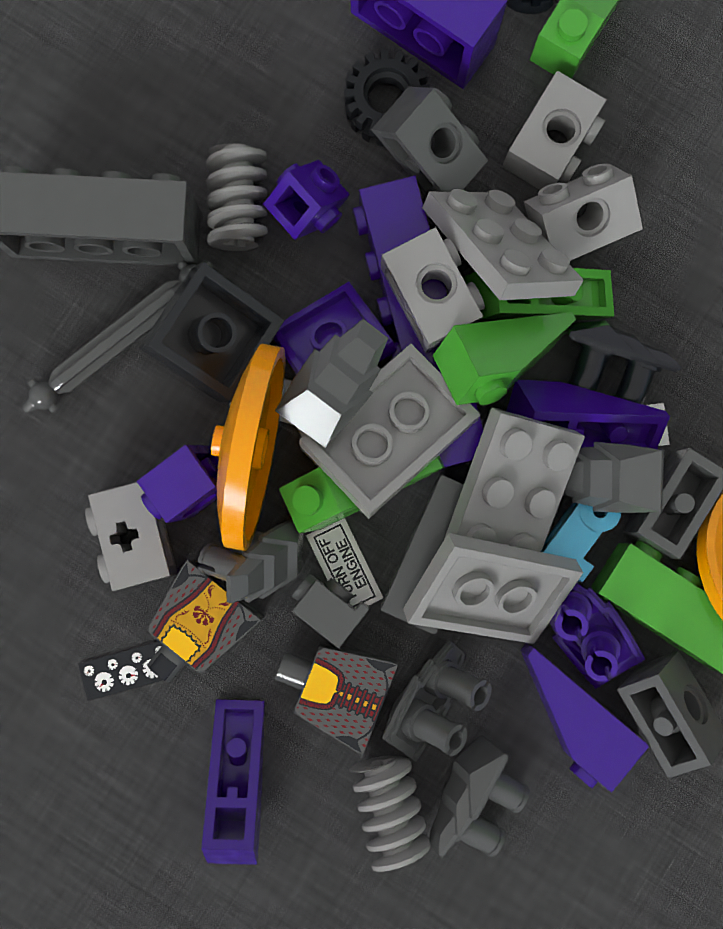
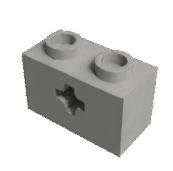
(120, 563)

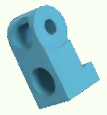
(578, 532)

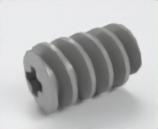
(234, 196)
(393, 812)

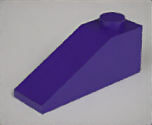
(589, 413)
(586, 730)
(234, 783)

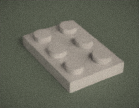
(502, 244)
(393, 433)
(515, 481)
(491, 589)

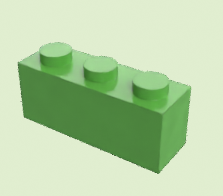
(663, 601)

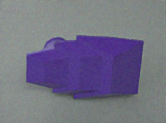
(594, 636)

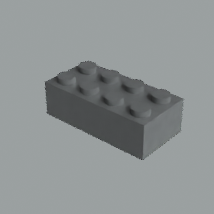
(98, 217)

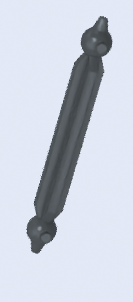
(104, 346)

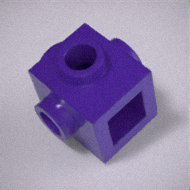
(307, 199)

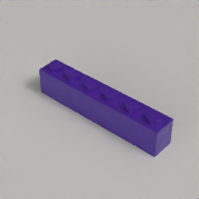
(391, 217)

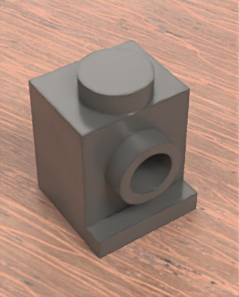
(328, 609)

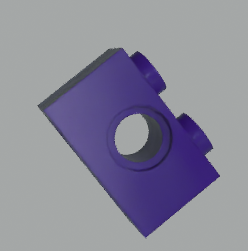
(181, 484)

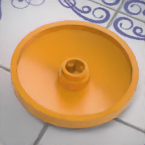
(248, 446)

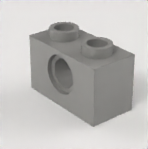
(564, 108)
(609, 214)
(428, 259)

